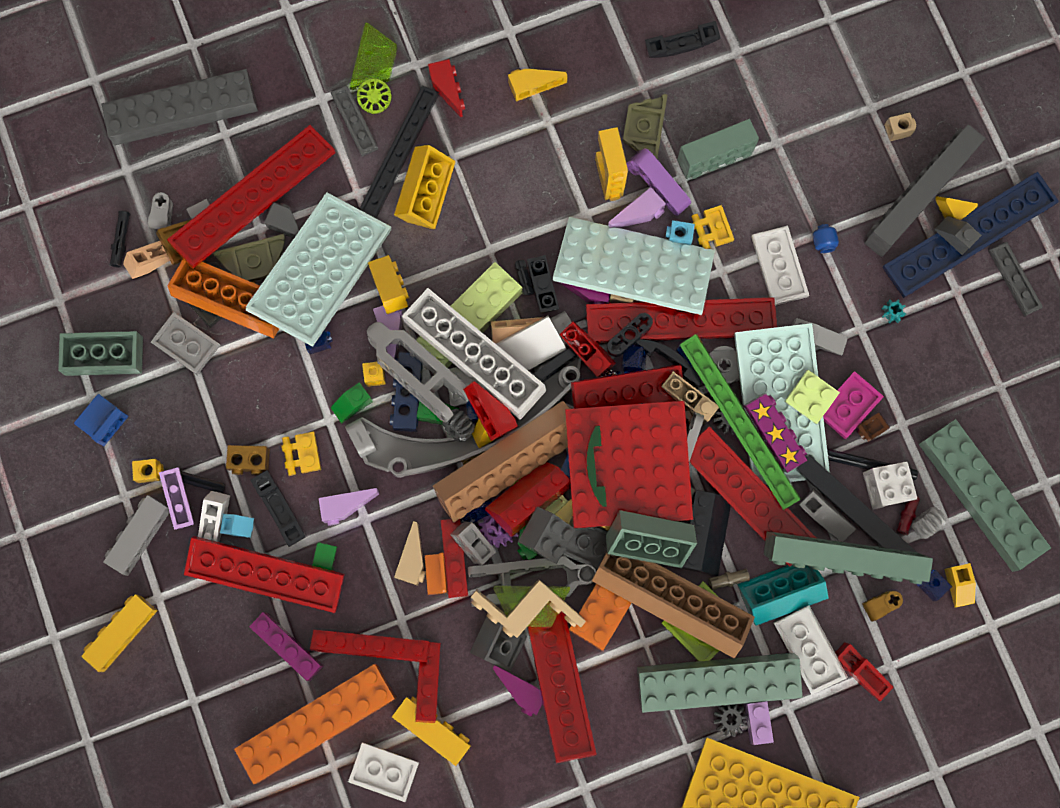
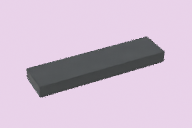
(354, 120)
(1015, 279)

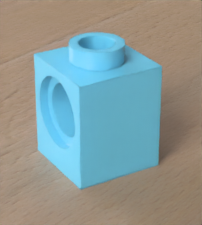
(686, 228)
(237, 525)

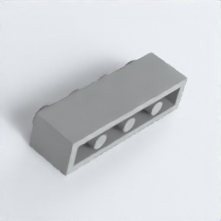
(137, 535)

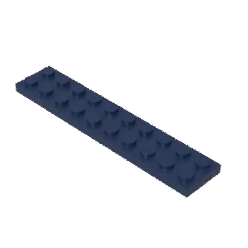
(991, 220)

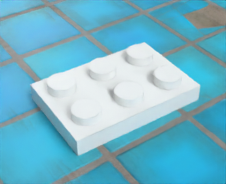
(383, 772)

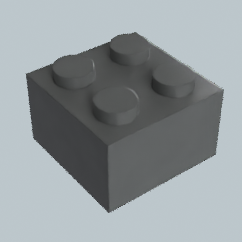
(546, 535)

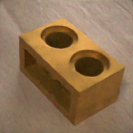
(248, 454)

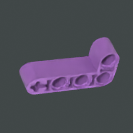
(657, 177)

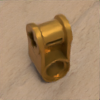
(879, 606)

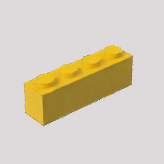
(119, 633)
(436, 735)

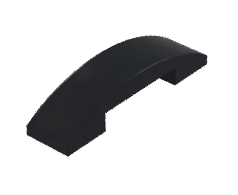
(683, 42)
(672, 356)
(278, 508)

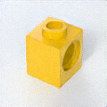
(373, 374)
(139, 470)

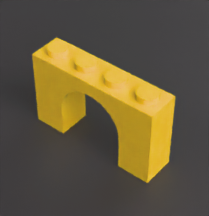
(611, 164)

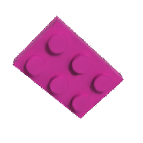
(851, 405)

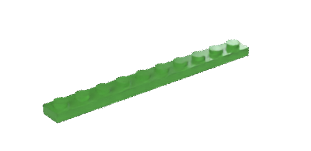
(740, 422)

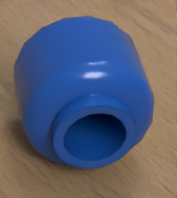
(825, 238)

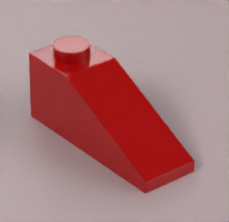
(492, 413)

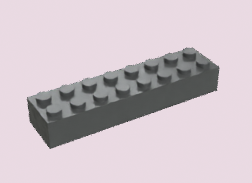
(179, 107)
(923, 189)

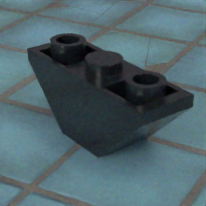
(542, 284)

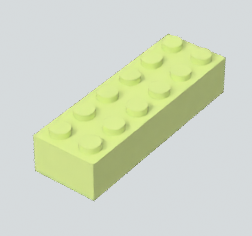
(482, 303)

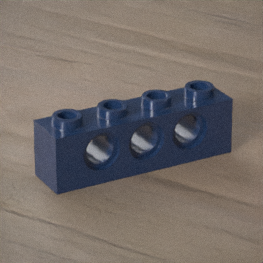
(407, 422)

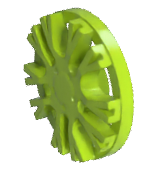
(374, 96)

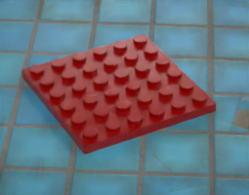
(639, 462)

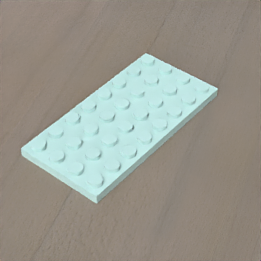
(634, 265)
(318, 269)
(773, 364)

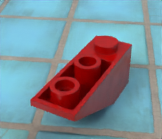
(443, 81)
(587, 349)

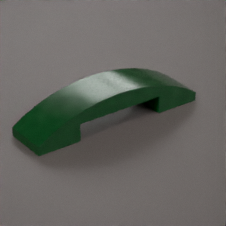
(599, 491)

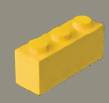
(389, 284)

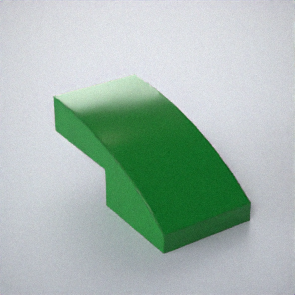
(324, 556)

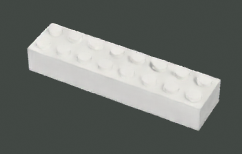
(474, 353)

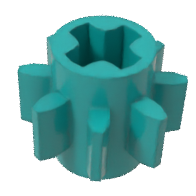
(889, 312)

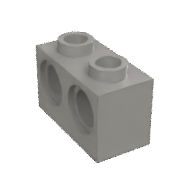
(473, 543)

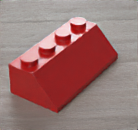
(518, 503)

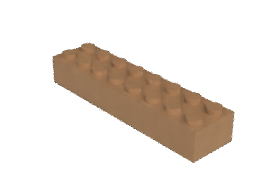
(504, 463)
(676, 601)

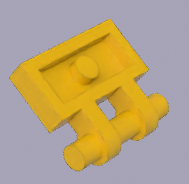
(718, 226)
(307, 452)

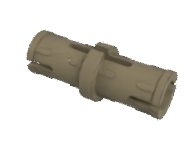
(728, 579)

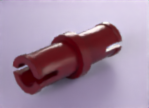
(907, 516)

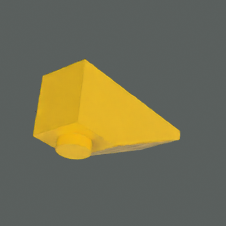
(533, 81)

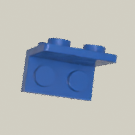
(101, 420)

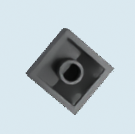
(496, 646)

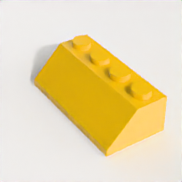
(425, 187)

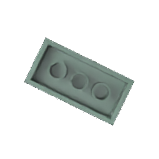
(718, 149)
(100, 353)
(650, 539)

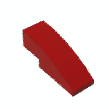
(863, 671)

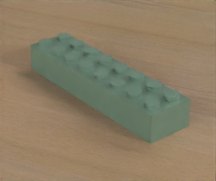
(984, 496)
(848, 557)
(719, 682)

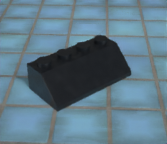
(710, 524)

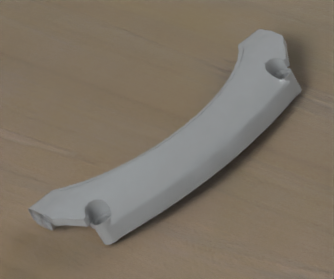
(386, 449)

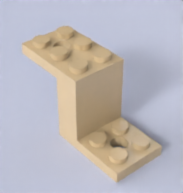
(526, 609)

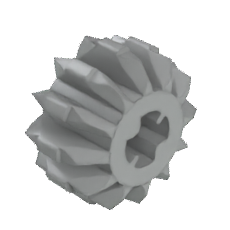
(929, 522)

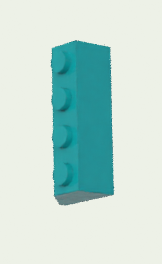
(782, 592)

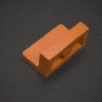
(436, 574)

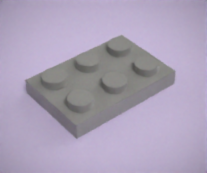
(185, 343)

